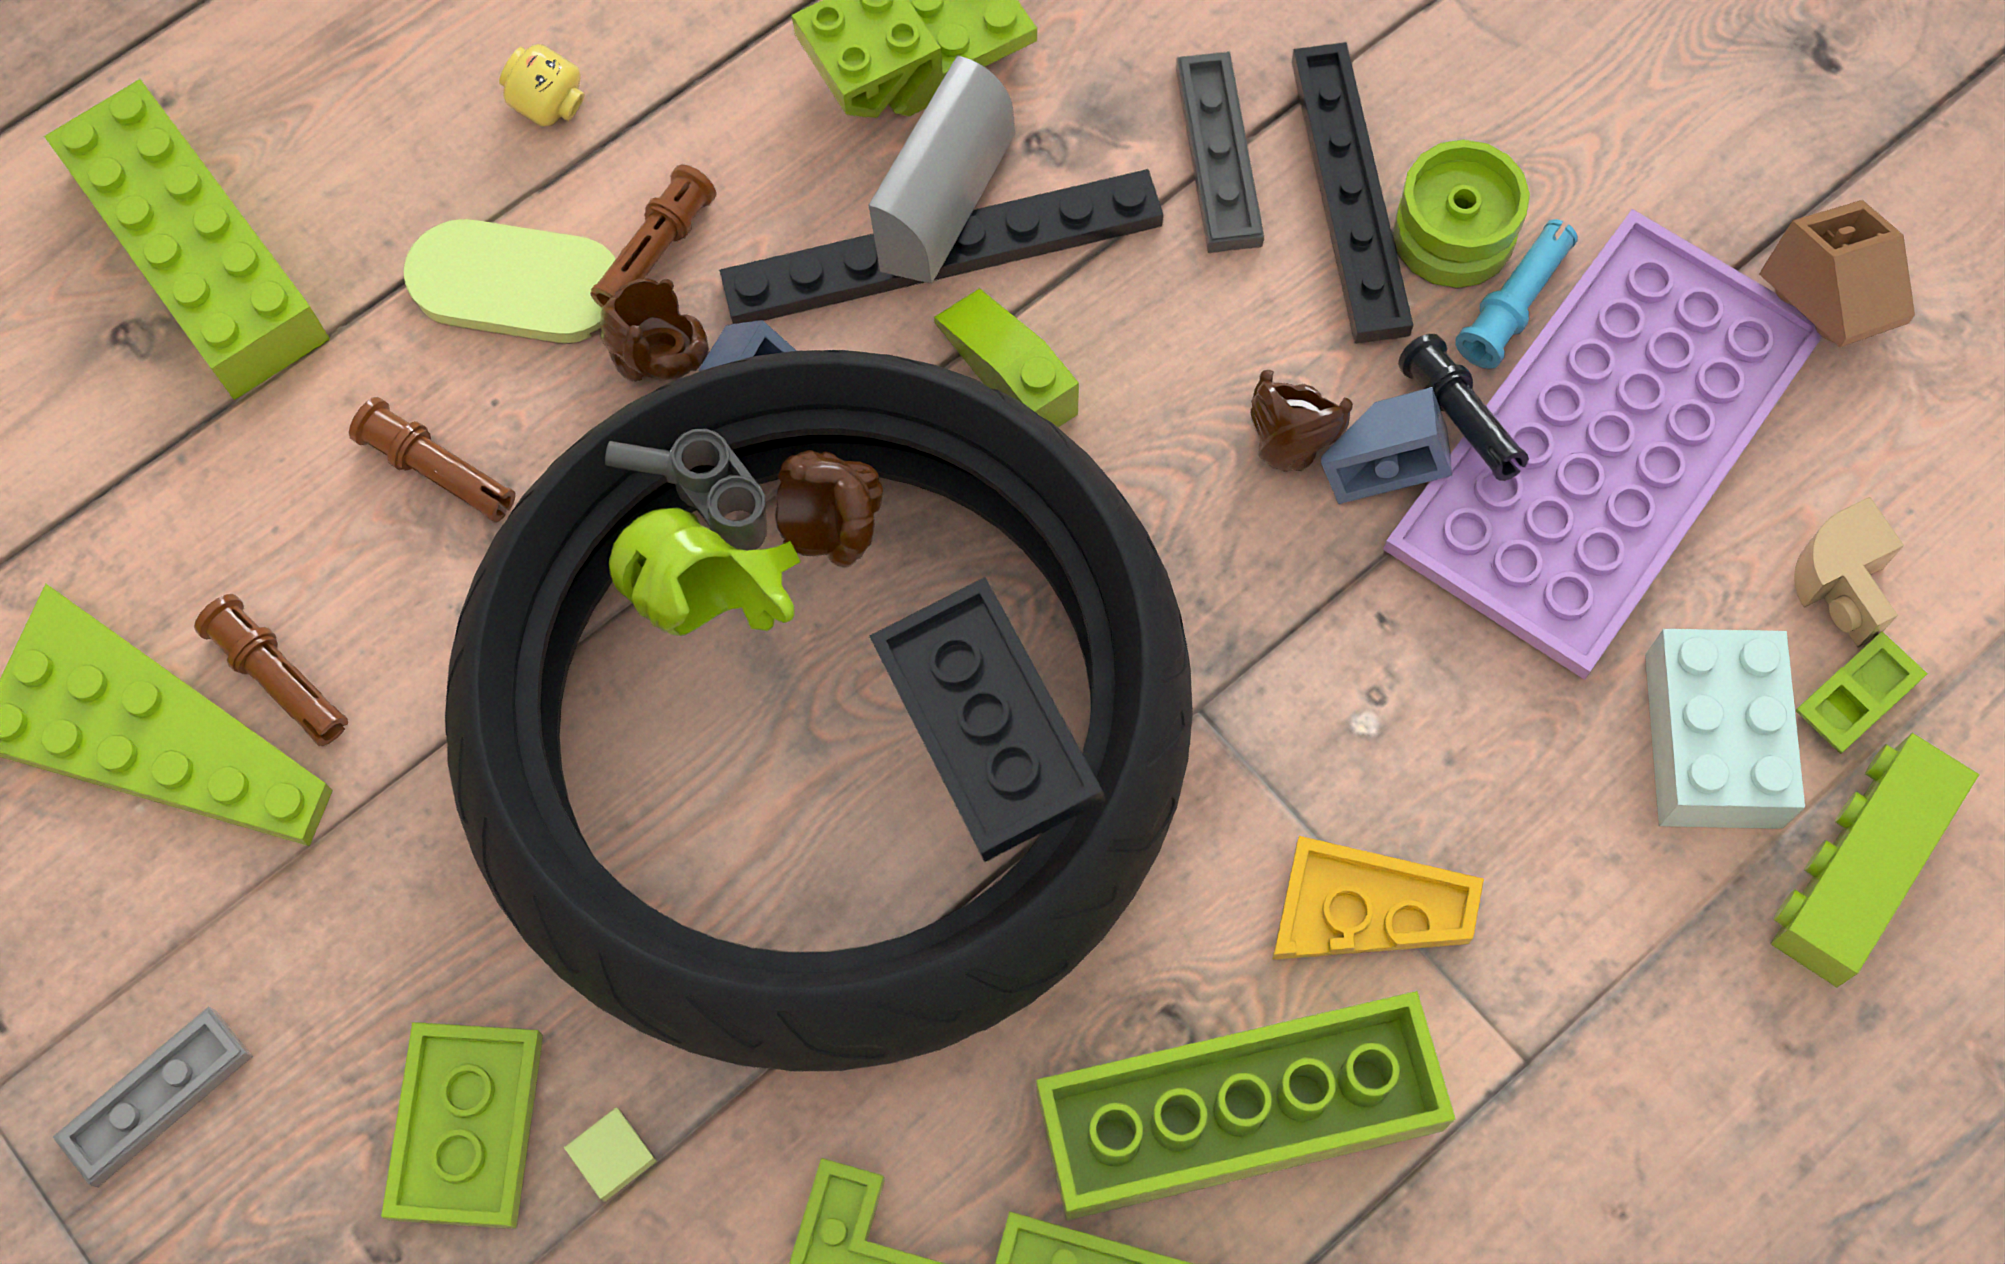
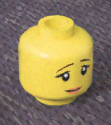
(541, 85)

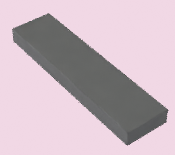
(1219, 152)

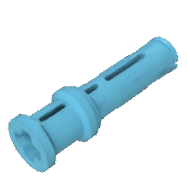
(1506, 310)

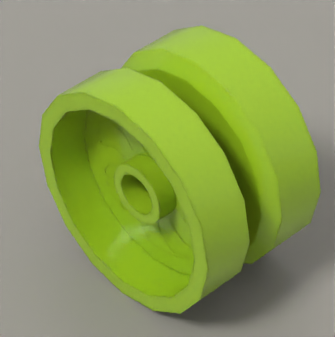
(1460, 213)

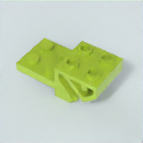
(903, 48)

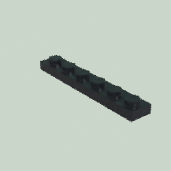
(1351, 194)

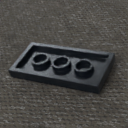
(987, 719)

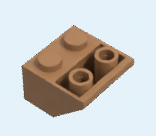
(1844, 273)

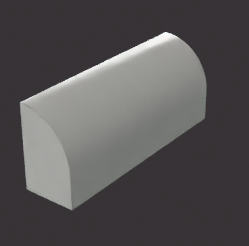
(941, 172)

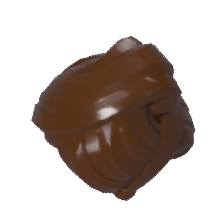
(649, 334)
(1295, 422)
(827, 506)

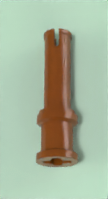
(665, 221)
(411, 448)
(255, 653)

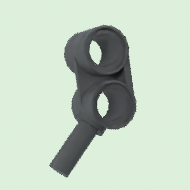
(712, 493)

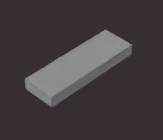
(152, 1097)

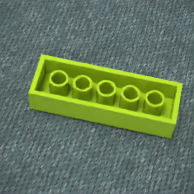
(188, 239)
(1243, 1105)

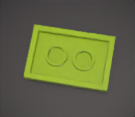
(463, 1125)

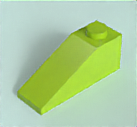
(1010, 356)

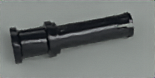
(1452, 384)

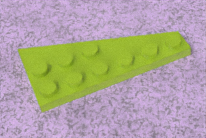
(117, 719)

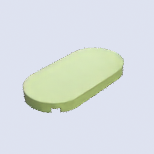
(508, 279)

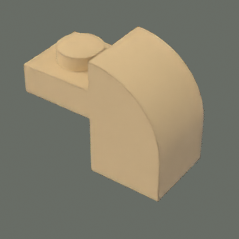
(1840, 567)

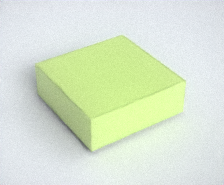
(610, 1154)

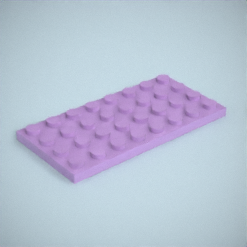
(1628, 431)

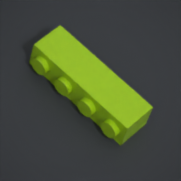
(1873, 859)

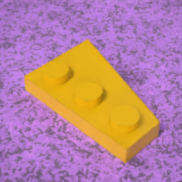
(1371, 903)

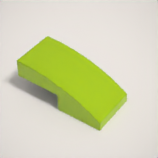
(1861, 692)

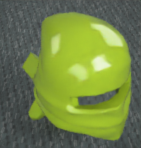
(689, 575)

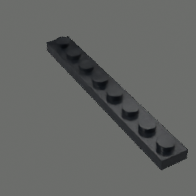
(988, 239)

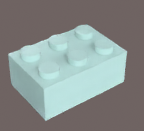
(1724, 729)

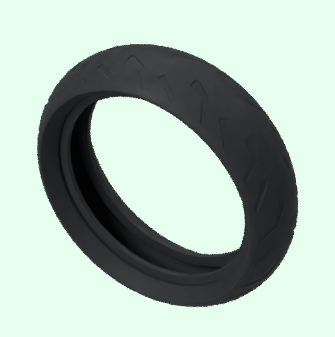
(868, 1000)

